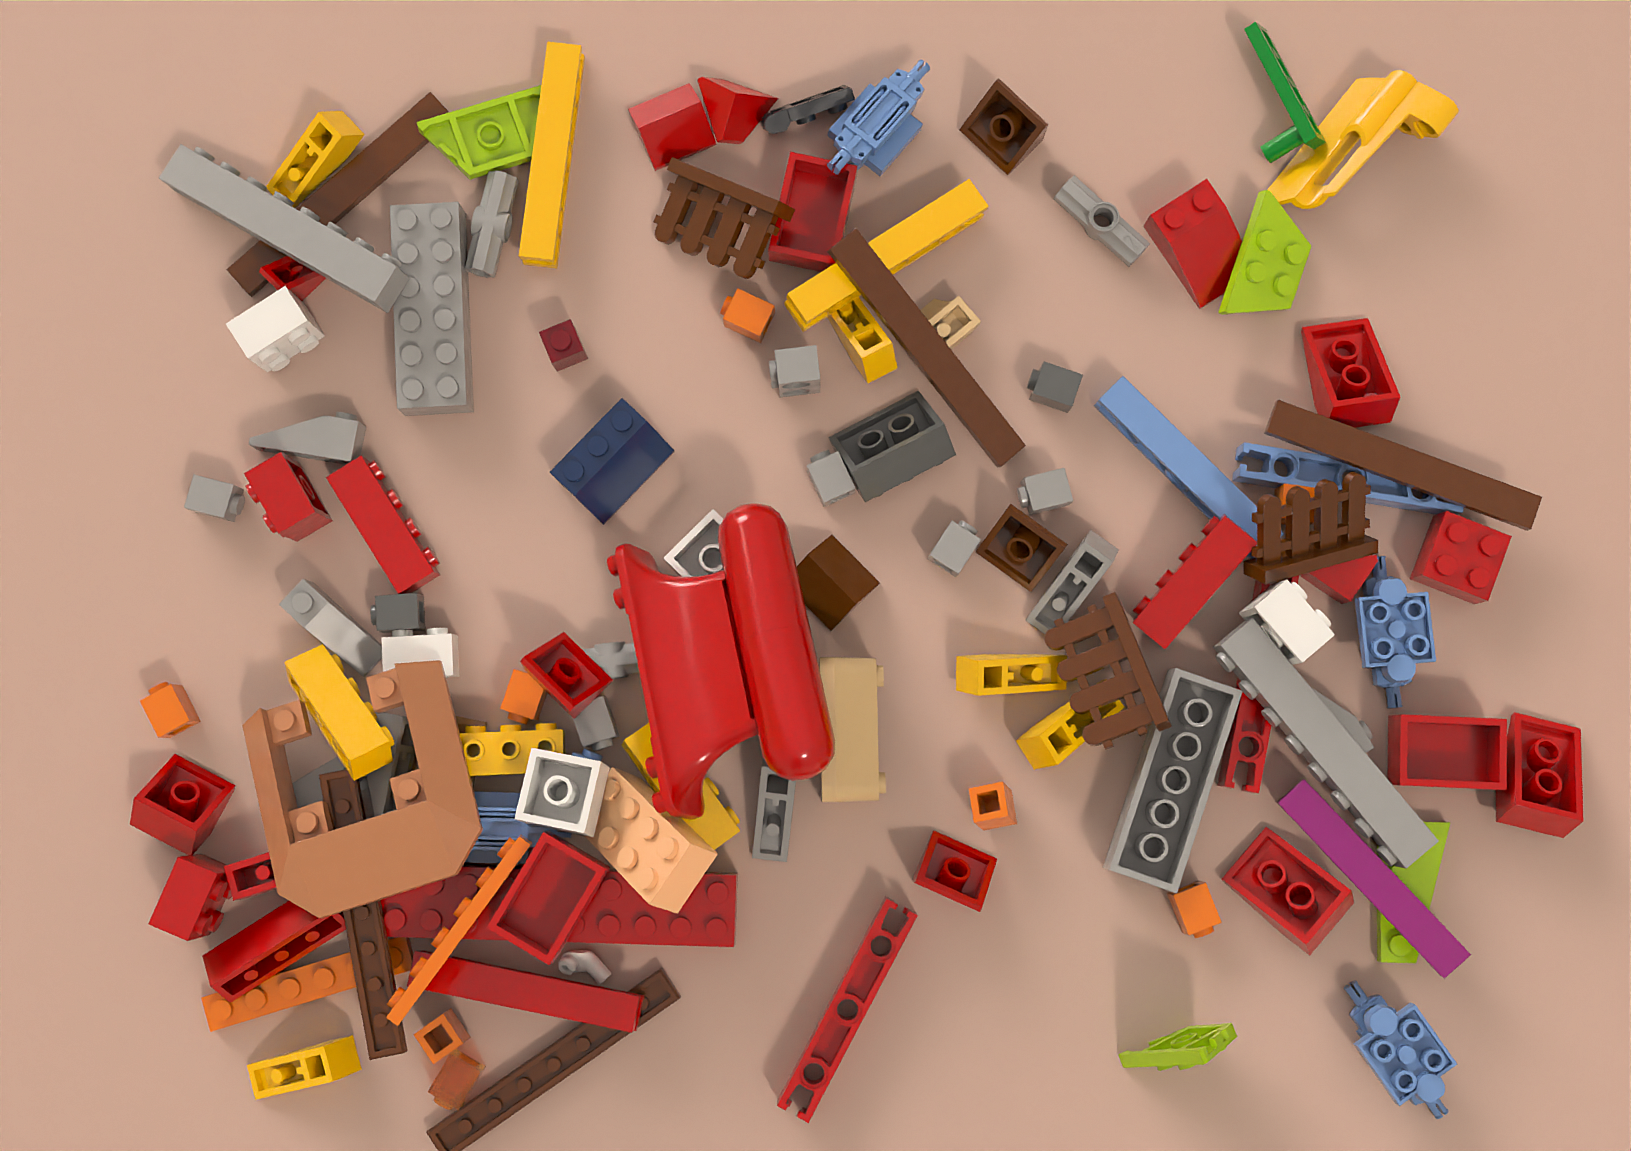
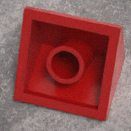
(672, 126)
(566, 673)
(955, 871)

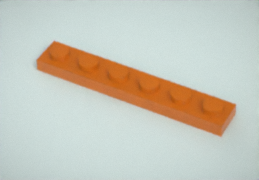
(448, 939)
(297, 987)

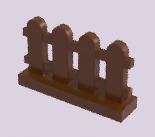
(730, 225)
(1316, 549)
(1113, 689)

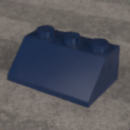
(612, 461)

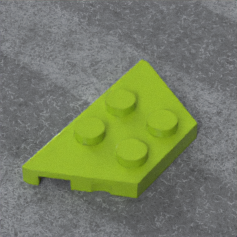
(487, 134)
(1267, 261)
(1182, 1048)

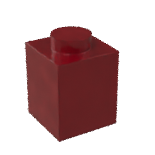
(563, 345)

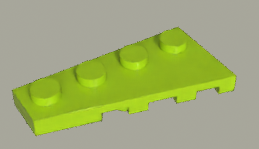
(1421, 881)

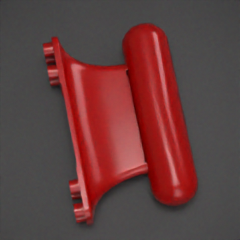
(725, 660)

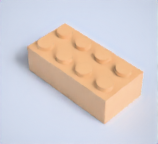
(648, 848)

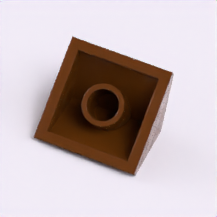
(1004, 127)
(1021, 548)
(833, 582)

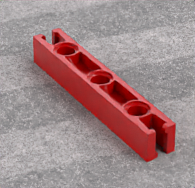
(1250, 724)
(535, 992)
(836, 1031)

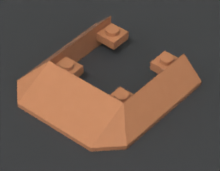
(387, 853)

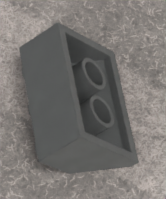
(893, 446)

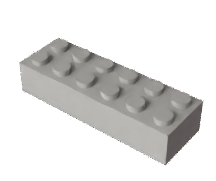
(432, 310)
(1173, 781)

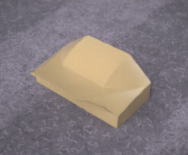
(951, 319)

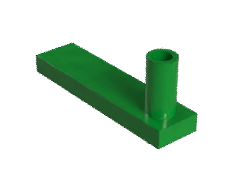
(1304, 128)

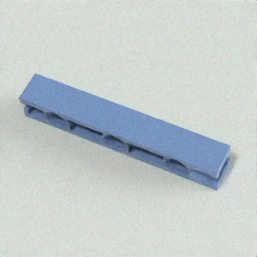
(1176, 456)
(1310, 468)

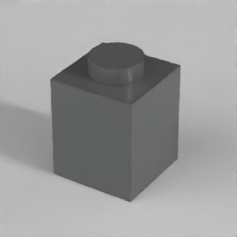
(1054, 386)
(398, 612)

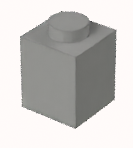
(830, 477)
(1045, 491)
(215, 498)
(955, 547)
(596, 725)

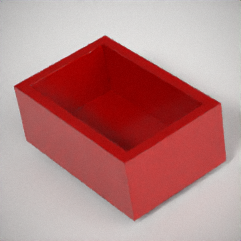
(820, 213)
(1447, 752)
(548, 897)

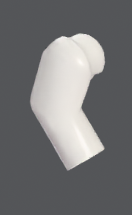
(584, 961)

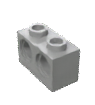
(795, 371)

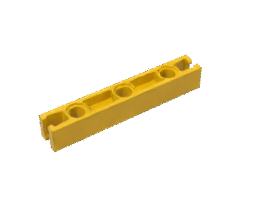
(552, 155)
(895, 248)

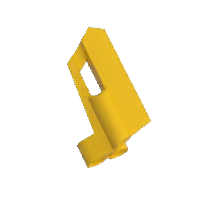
(1369, 112)

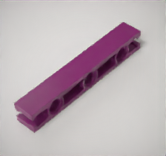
(1374, 879)

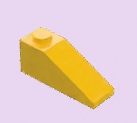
(316, 155)
(864, 340)
(1008, 673)
(1059, 734)
(304, 1067)

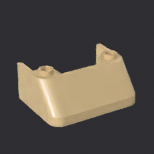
(853, 710)

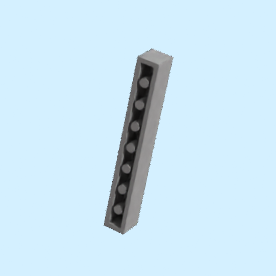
(286, 228)
(1325, 745)

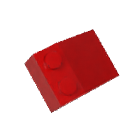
(1197, 241)
(1349, 373)
(1542, 777)
(1289, 890)

